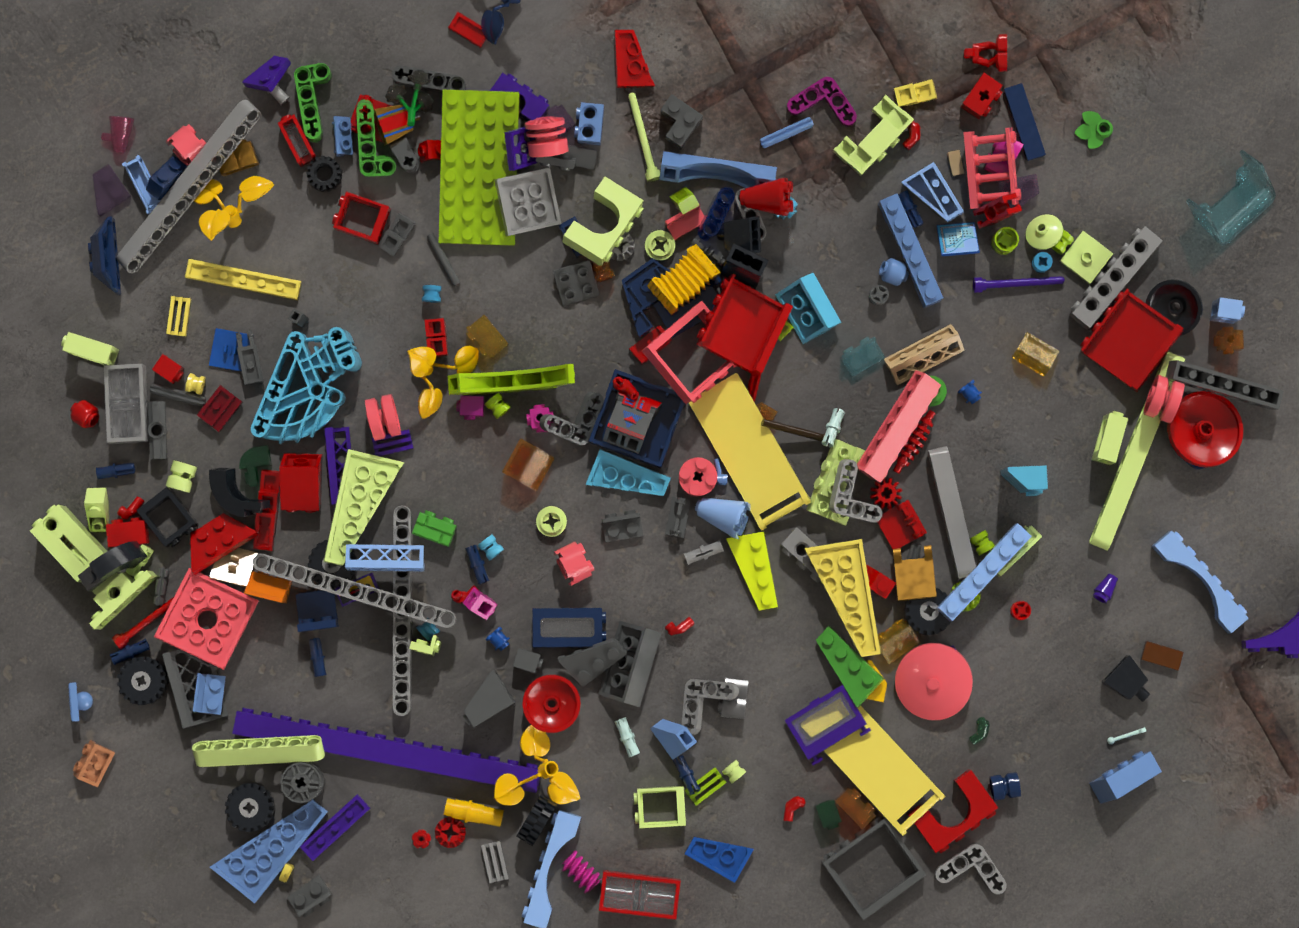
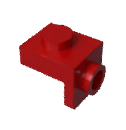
(429, 150)

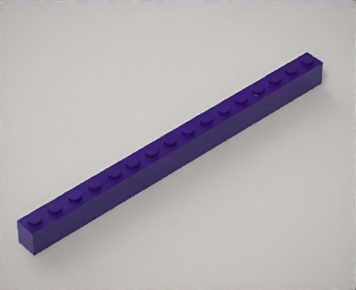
(387, 751)

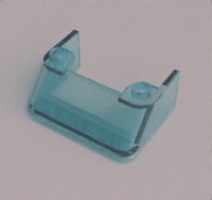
(1239, 205)

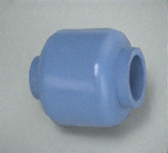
(893, 272)

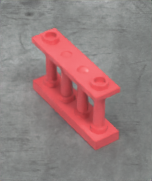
(973, 161)

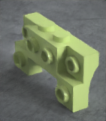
(883, 136)
(824, 484)

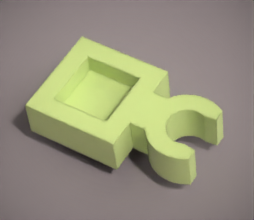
(134, 571)

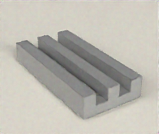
(498, 877)

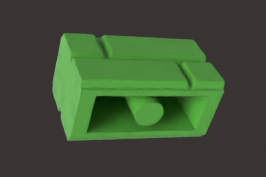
(434, 529)

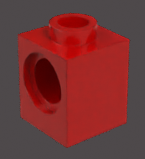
(168, 369)

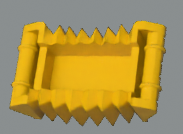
(684, 280)

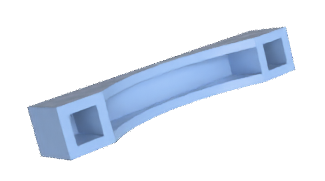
(984, 572)
(1226, 611)
(539, 908)

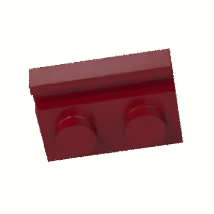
(219, 408)

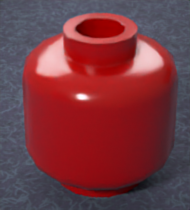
(84, 414)

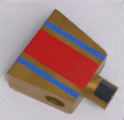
(393, 122)

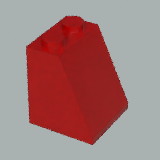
(300, 482)

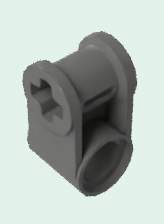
(403, 152)

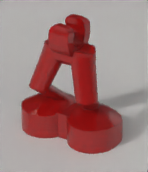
(1000, 58)

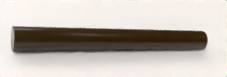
(792, 430)

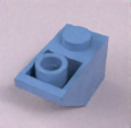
(673, 737)

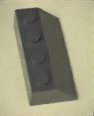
(628, 676)

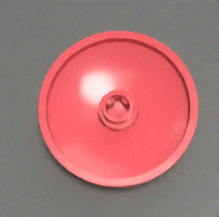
(933, 681)

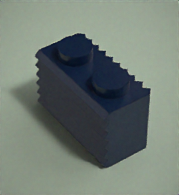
(165, 177)

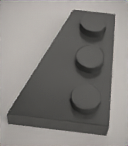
(591, 662)

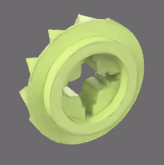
(660, 236)
(543, 516)

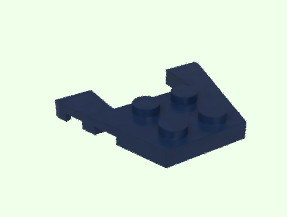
(640, 296)

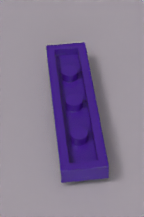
(335, 827)

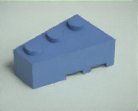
(1125, 777)

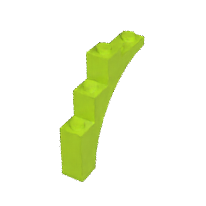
(511, 381)

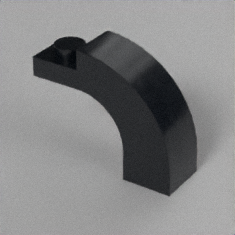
(228, 495)
(118, 558)

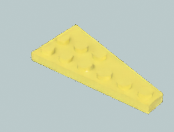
(846, 581)

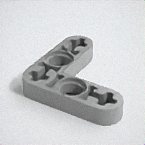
(845, 497)
(698, 697)
(977, 863)

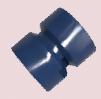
(1004, 786)

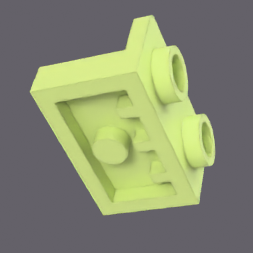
(422, 646)

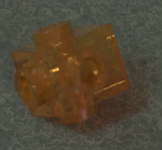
(1235, 339)

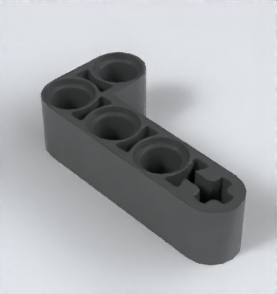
(448, 79)

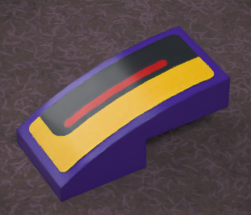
(368, 580)

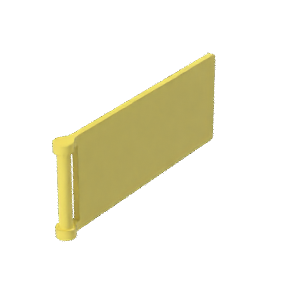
(748, 449)
(884, 773)

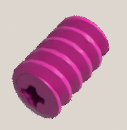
(581, 872)

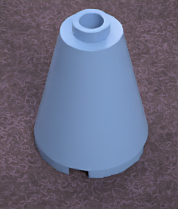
(724, 514)

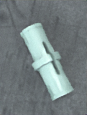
(833, 427)
(627, 737)

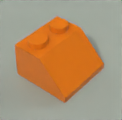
(268, 587)

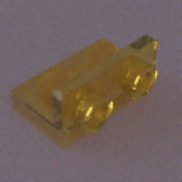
(487, 336)
(1035, 354)
(897, 640)

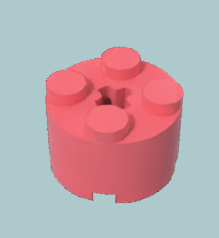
(186, 144)
(697, 488)
(573, 563)

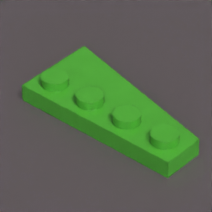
(853, 671)

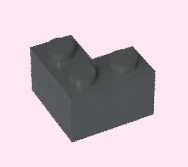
(684, 120)

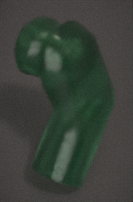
(983, 729)

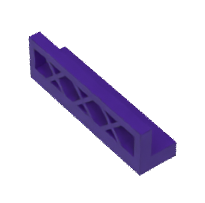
(332, 458)

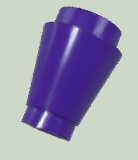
(1105, 589)

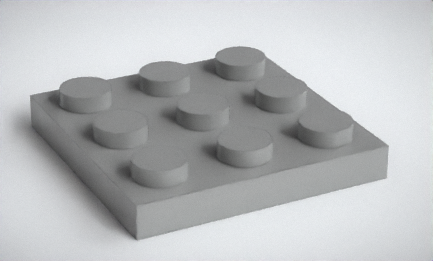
(527, 201)

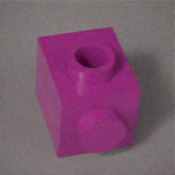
(470, 407)

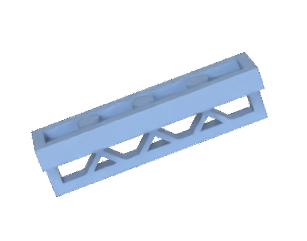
(384, 565)

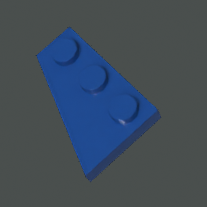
(719, 856)

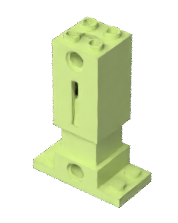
(76, 548)

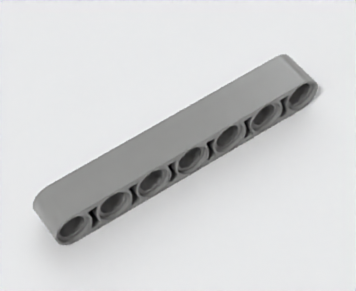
(952, 511)

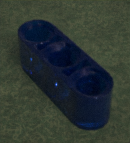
(722, 208)

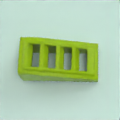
(684, 200)

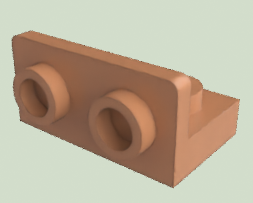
(93, 763)

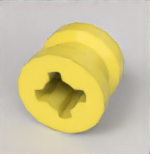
(195, 384)

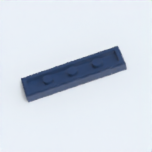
(1024, 122)

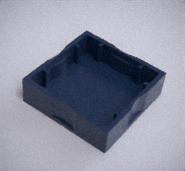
(660, 429)

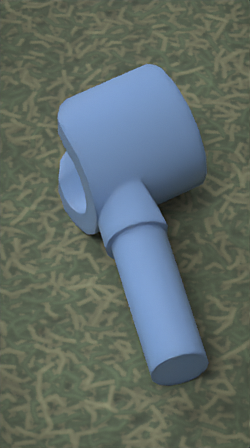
(721, 478)

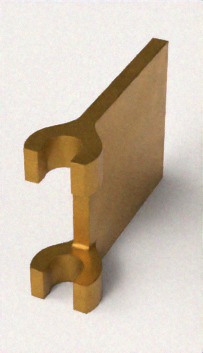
(915, 576)

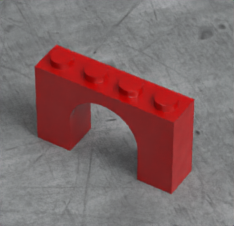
(979, 806)

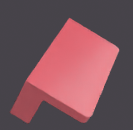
(684, 223)

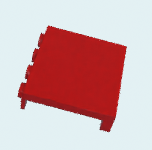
(743, 326)
(1131, 340)

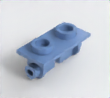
(343, 136)

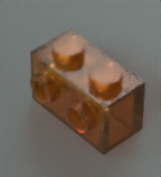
(859, 812)

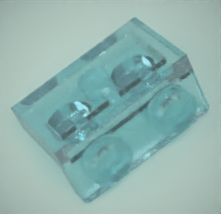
(863, 356)

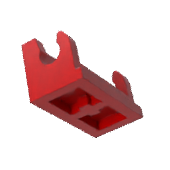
(637, 348)

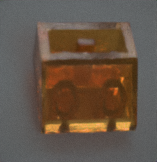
(528, 464)

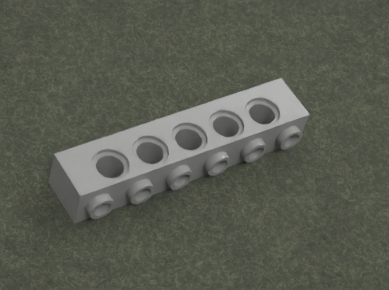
(1149, 243)

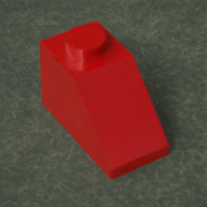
(879, 583)

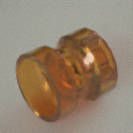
(603, 272)

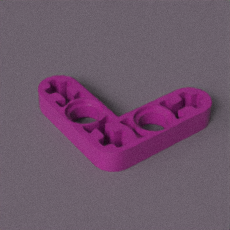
(822, 94)

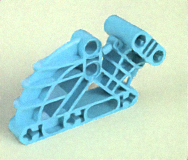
(333, 354)

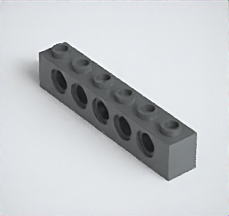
(1224, 385)

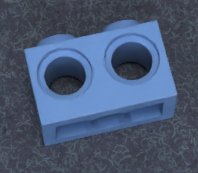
(594, 123)

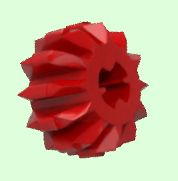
(891, 498)

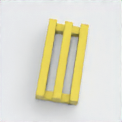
(171, 315)

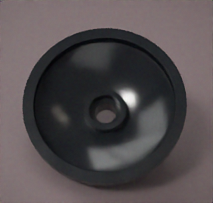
(1169, 292)

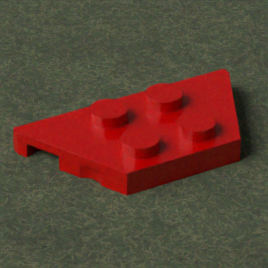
(217, 540)

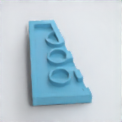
(622, 474)

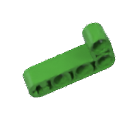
(311, 103)
(369, 137)

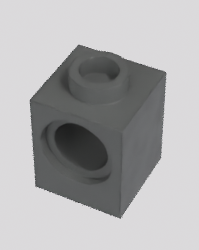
(528, 660)

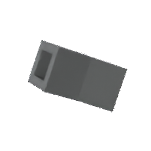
(298, 318)

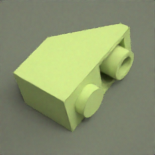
(97, 509)

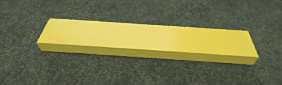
(243, 279)

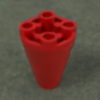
(769, 197)

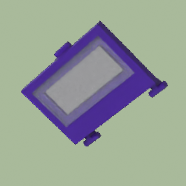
(826, 722)

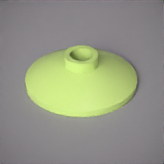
(1049, 236)

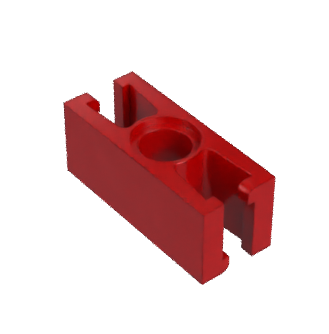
(997, 210)

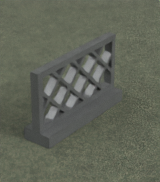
(178, 689)

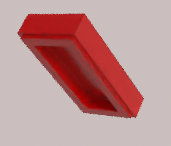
(467, 29)

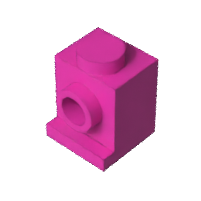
(480, 604)

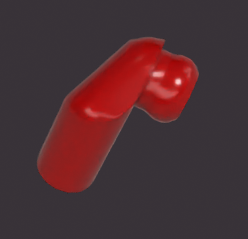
(914, 131)
(132, 509)
(459, 596)
(679, 629)

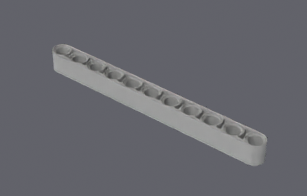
(188, 186)
(346, 585)
(399, 620)

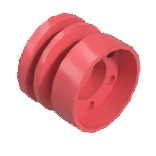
(546, 133)

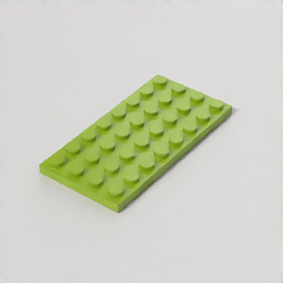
(470, 161)

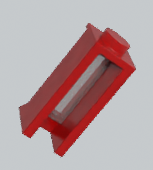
(296, 140)

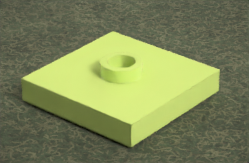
(1086, 257)

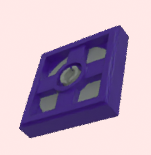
(517, 149)

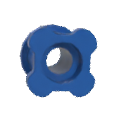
(970, 392)
(498, 639)

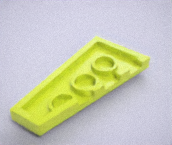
(753, 560)

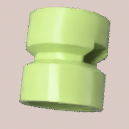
(181, 483)

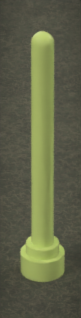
(652, 172)

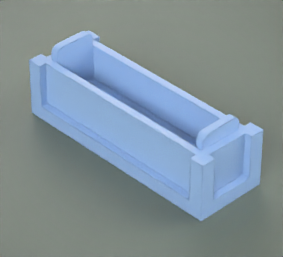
(139, 176)

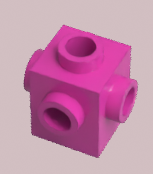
(531, 418)

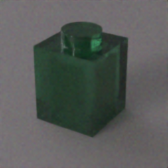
(828, 814)

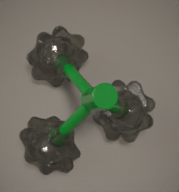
(421, 100)

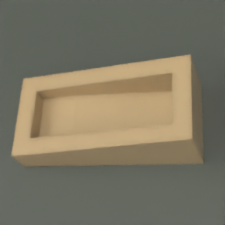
(955, 163)

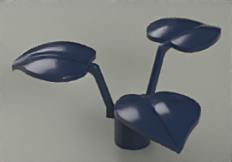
(493, 21)

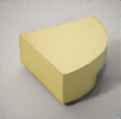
(286, 872)

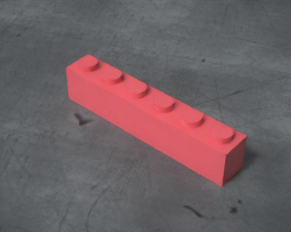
(898, 426)

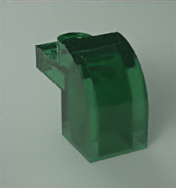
(253, 459)

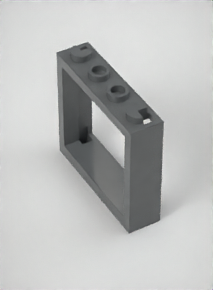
(892, 892)

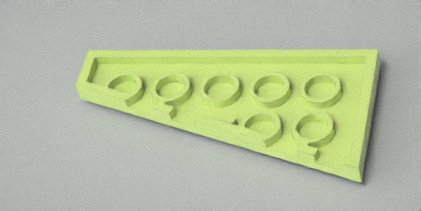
(359, 494)

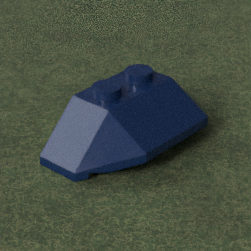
(104, 255)

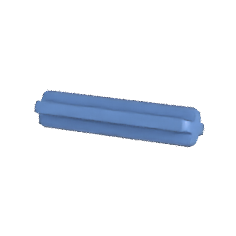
(786, 132)

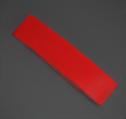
(266, 521)

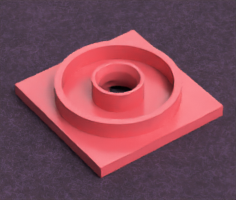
(202, 594)

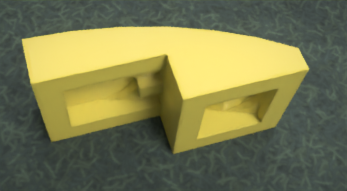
(915, 93)

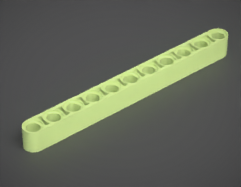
(1128, 471)

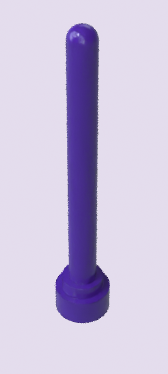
(980, 284)

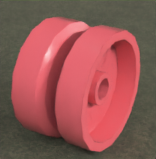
(1164, 399)
(386, 416)

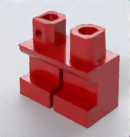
(437, 336)

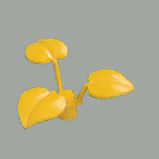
(213, 221)
(422, 364)
(560, 791)

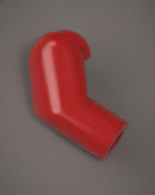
(625, 386)
(792, 805)

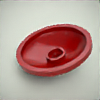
(537, 698)

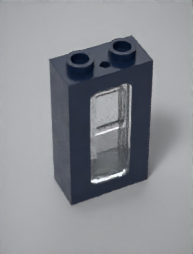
(568, 627)

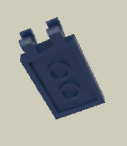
(706, 296)

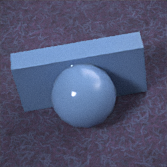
(80, 701)

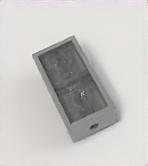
(126, 403)

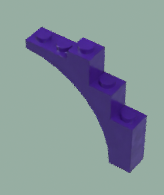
(1285, 637)

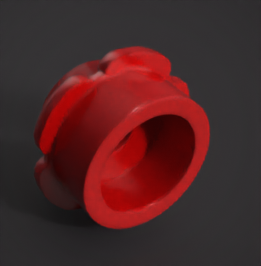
(426, 839)

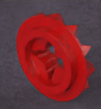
(442, 837)

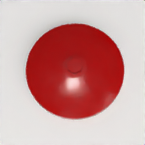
(1206, 429)

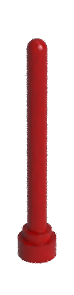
(122, 639)

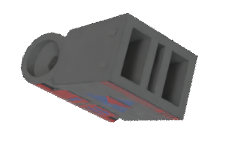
(631, 421)

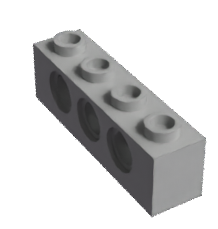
(789, 546)

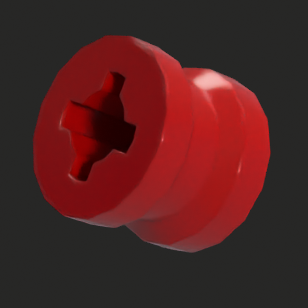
(1023, 612)

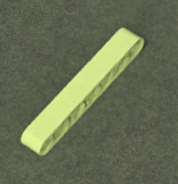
(258, 751)

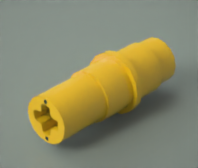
(473, 812)

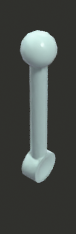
(1111, 740)

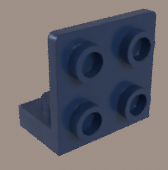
(316, 611)

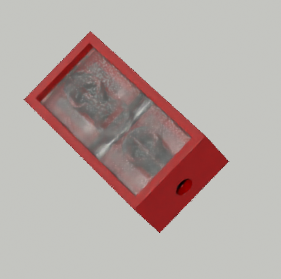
(639, 894)

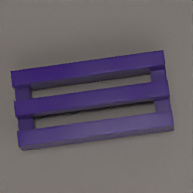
(377, 446)

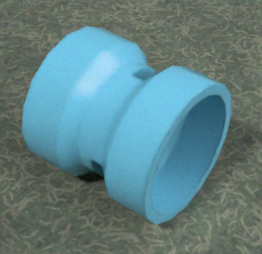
(494, 550)

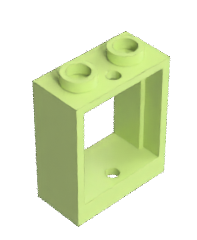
(89, 349)
(1110, 438)
(639, 816)

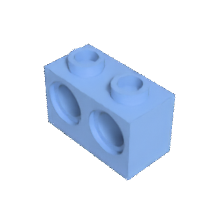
(1227, 310)

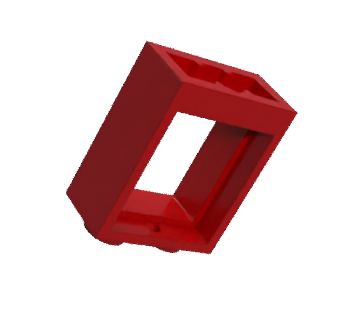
(379, 224)

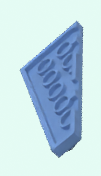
(262, 858)

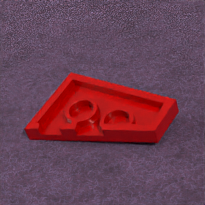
(629, 61)

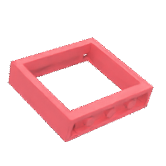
(701, 311)

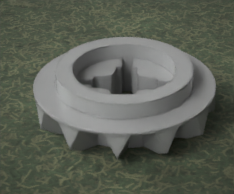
(627, 249)

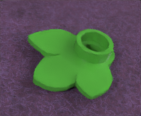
(1091, 129)

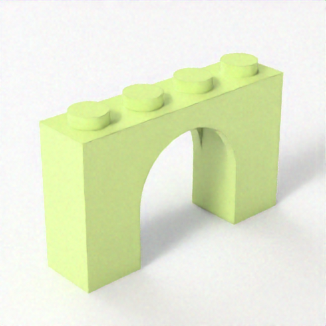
(600, 246)

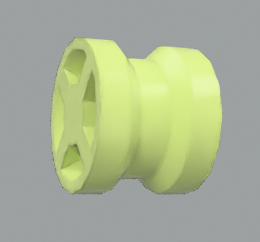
(734, 771)

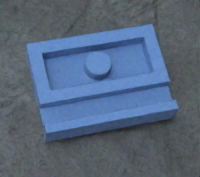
(209, 694)

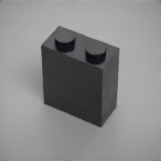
(745, 265)

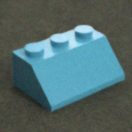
(811, 308)
(1027, 479)

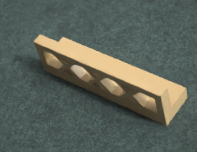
(923, 351)

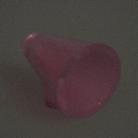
(120, 132)

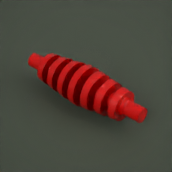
(914, 441)

